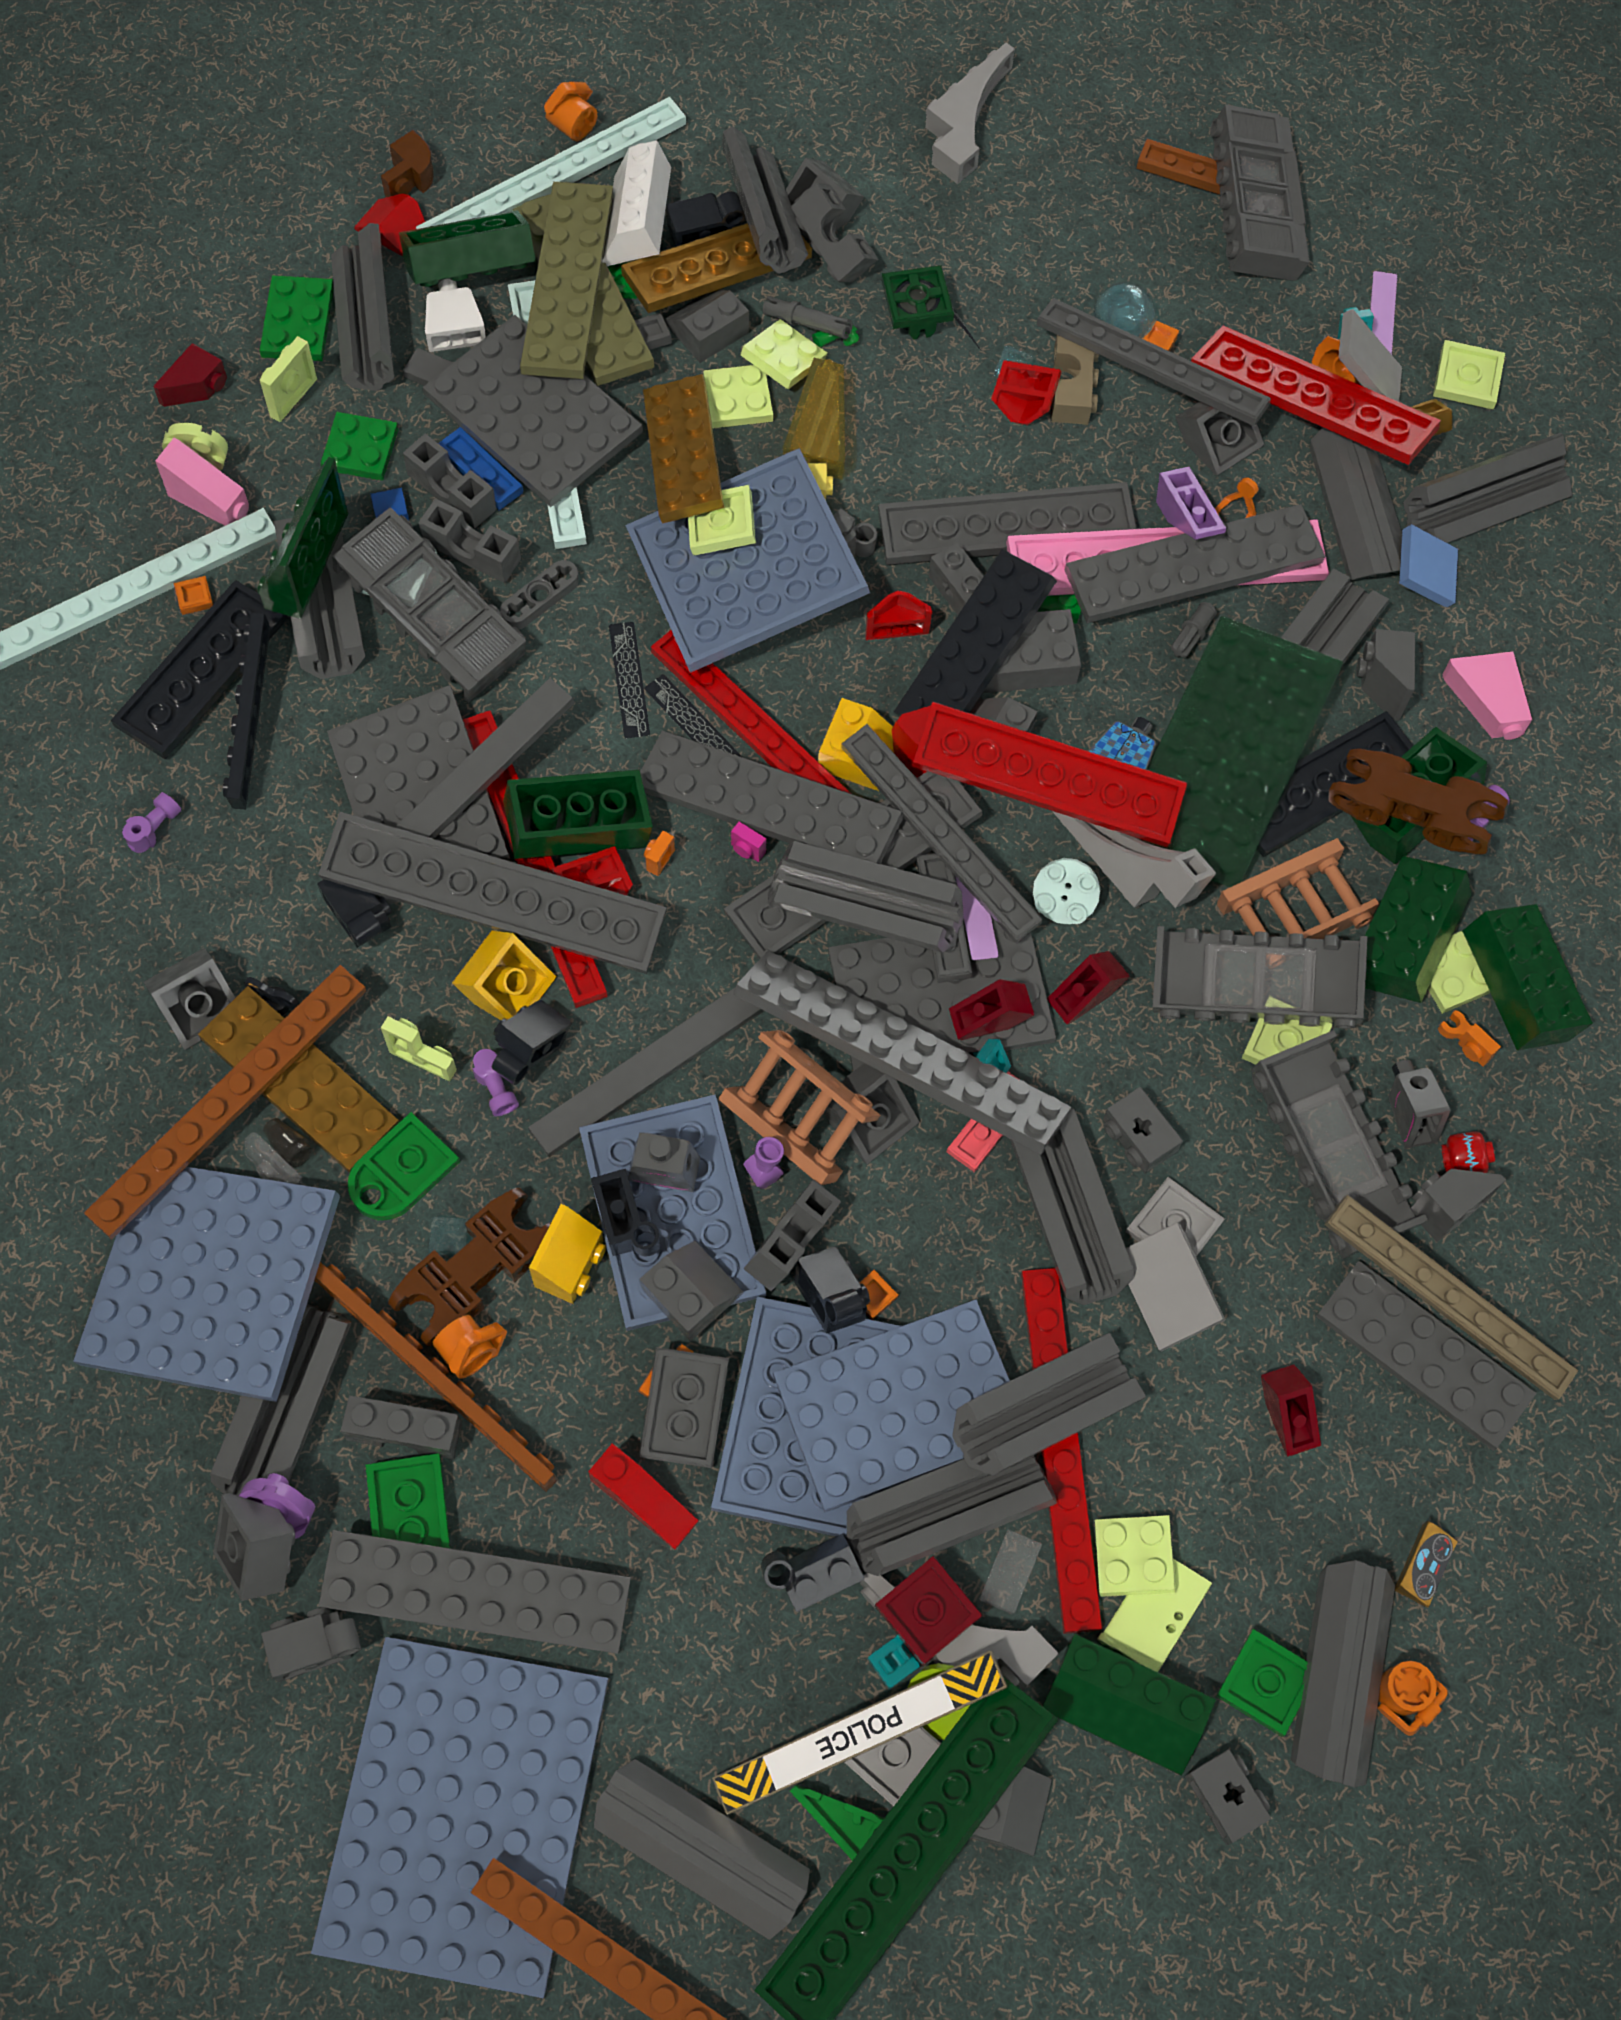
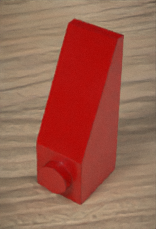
(642, 1496)

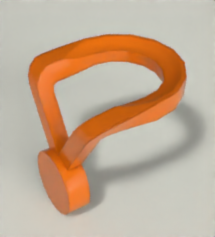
(1246, 488)

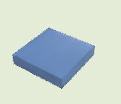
(1428, 566)

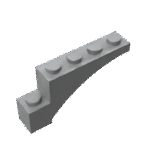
(957, 111)
(1142, 868)
(1018, 1653)

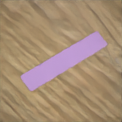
(1383, 307)
(978, 927)

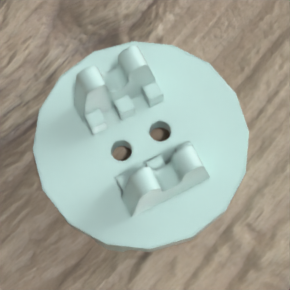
(1051, 886)

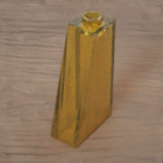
(820, 419)

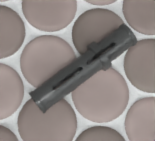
(801, 315)

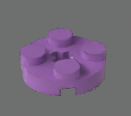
(279, 1494)

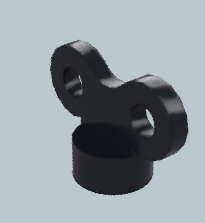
(274, 996)

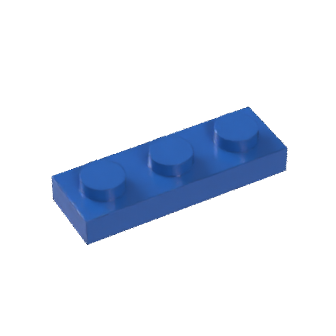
(469, 455)

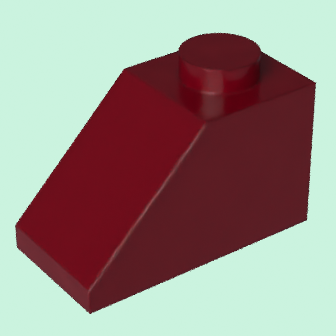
(191, 378)
(1088, 986)
(991, 1010)
(1292, 1409)

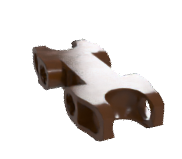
(1438, 808)

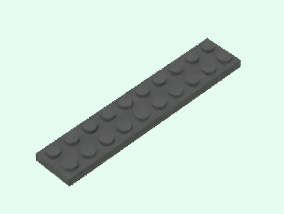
(492, 892)
(903, 1051)

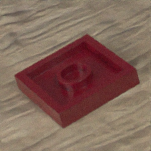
(928, 1611)

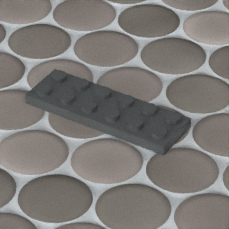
(1426, 1355)

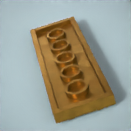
(696, 268)
(682, 449)
(311, 1090)

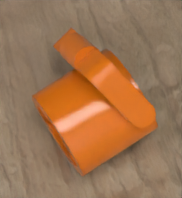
(570, 111)
(468, 1346)
(1409, 1690)

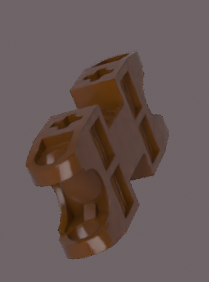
(494, 1248)

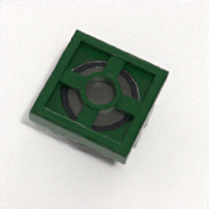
(919, 300)

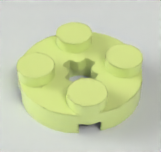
(210, 447)

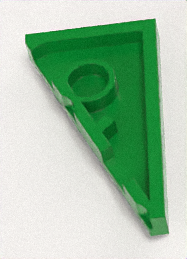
(843, 1822)

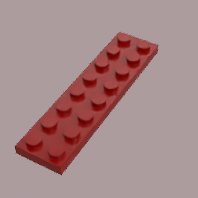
(1319, 395)
(1049, 774)

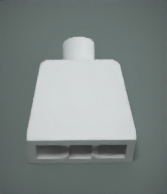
(452, 318)

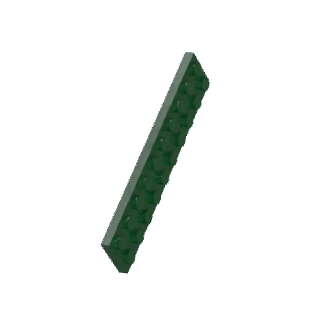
(905, 1856)

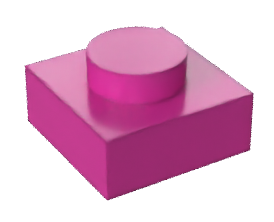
(748, 842)

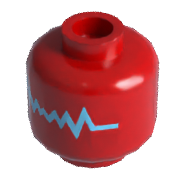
(1467, 1152)

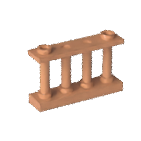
(1297, 872)
(769, 1120)

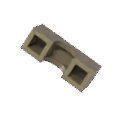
(1074, 396)

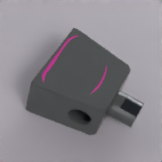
(1417, 1105)
(663, 1162)

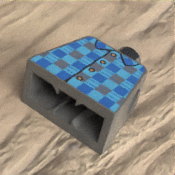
(1127, 743)

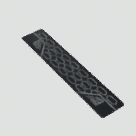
(629, 680)
(686, 715)

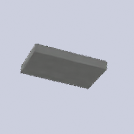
(683, 1407)

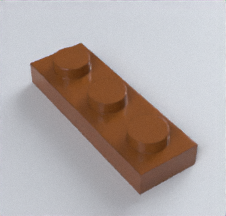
(1179, 165)

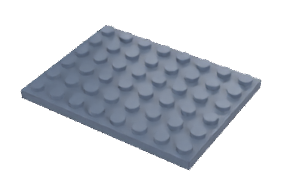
(455, 1770)

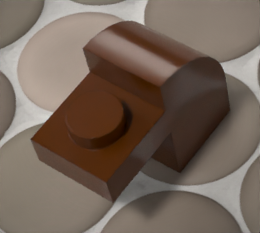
(411, 166)

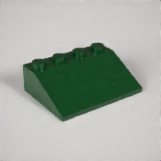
(305, 544)

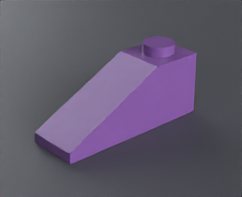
(1187, 505)

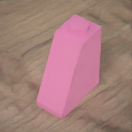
(200, 484)
(1491, 692)

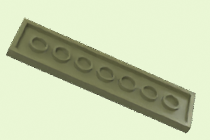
(567, 280)
(615, 340)

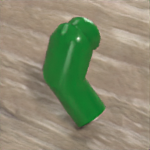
(822, 339)

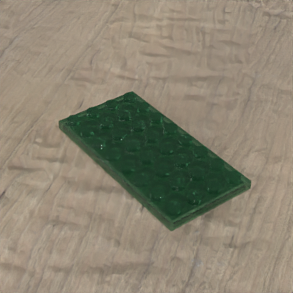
(1240, 740)

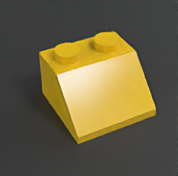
(847, 721)
(503, 976)
(567, 1255)

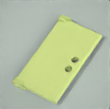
(1147, 1623)

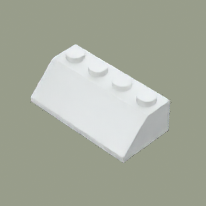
(638, 204)

